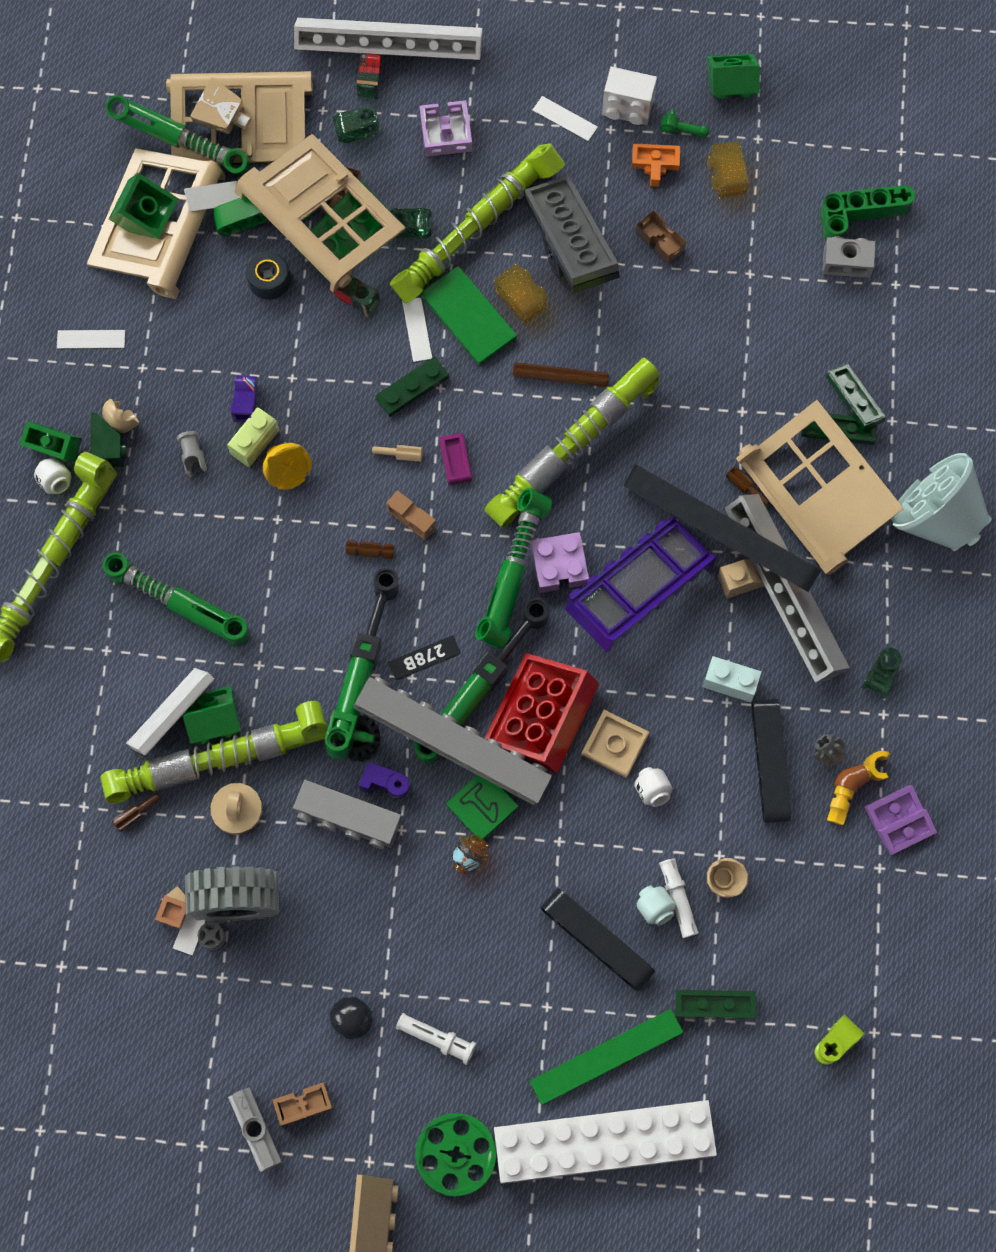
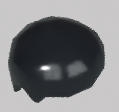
(351, 1017)

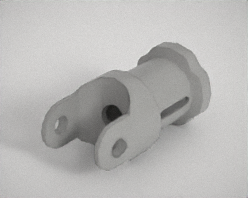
(191, 451)

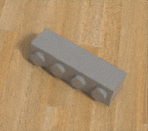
(347, 814)

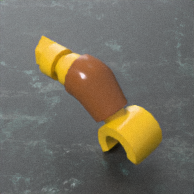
(850, 781)

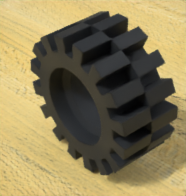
(366, 749)

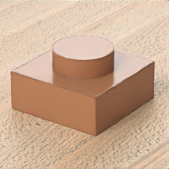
(171, 912)

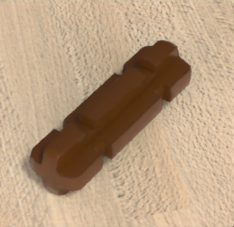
(370, 549)

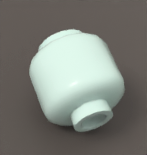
(656, 905)

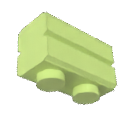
(253, 437)

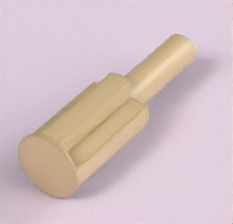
(401, 452)

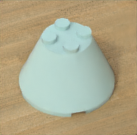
(945, 505)

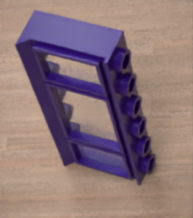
(638, 582)

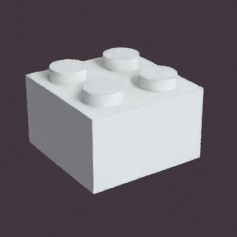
(629, 96)

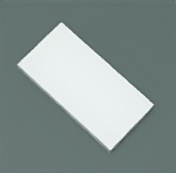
(170, 711)

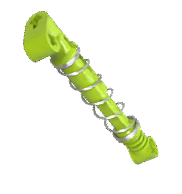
(539, 164)
(96, 478)

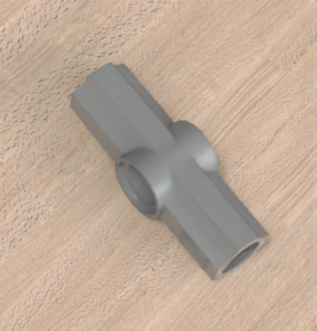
(262, 1145)

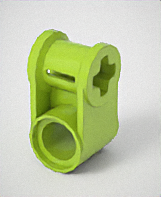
(841, 1038)

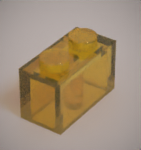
(728, 169)
(521, 293)

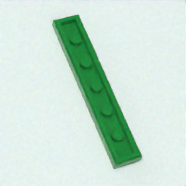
(606, 1057)

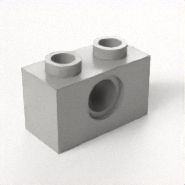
(838, 264)

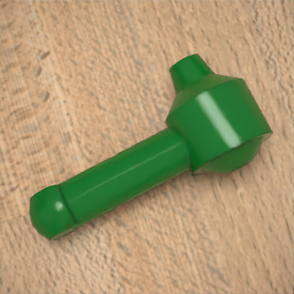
(670, 124)

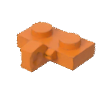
(655, 160)

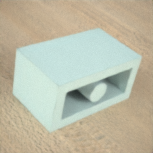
(731, 679)

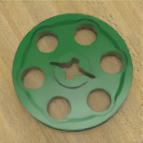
(449, 1142)

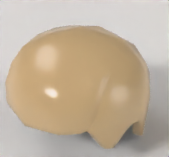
(118, 419)
(727, 877)

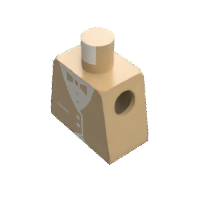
(220, 109)

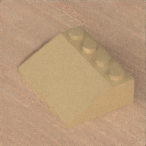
(373, 1214)

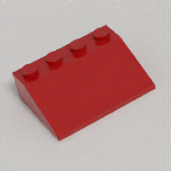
(543, 710)

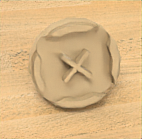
(236, 808)

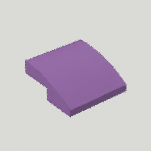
(900, 819)

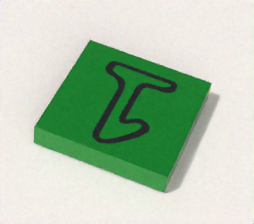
(481, 806)

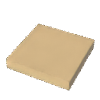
(615, 743)

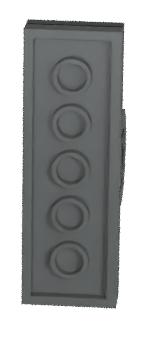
(571, 235)

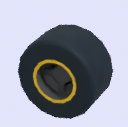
(267, 266)

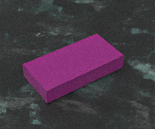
(455, 458)

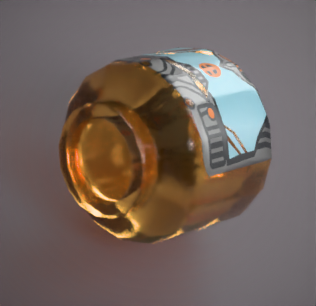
(469, 854)

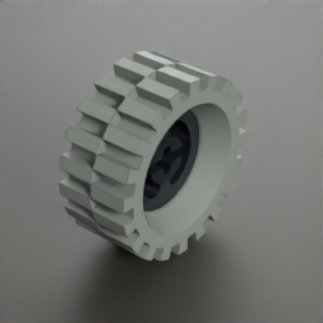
(231, 894)

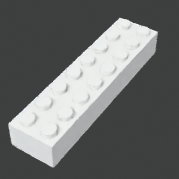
(604, 1142)

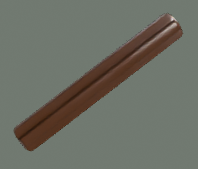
(560, 374)

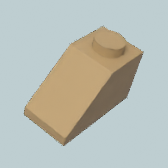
(739, 578)

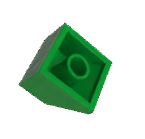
(733, 75)
(143, 207)
(212, 716)

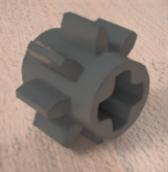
(829, 749)

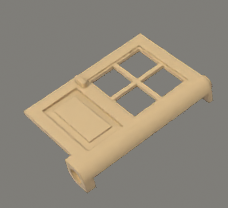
(270, 99)
(300, 185)
(147, 257)
(838, 513)

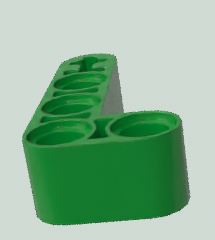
(895, 201)
(238, 216)

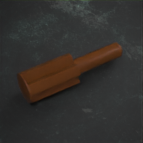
(744, 483)
(132, 814)

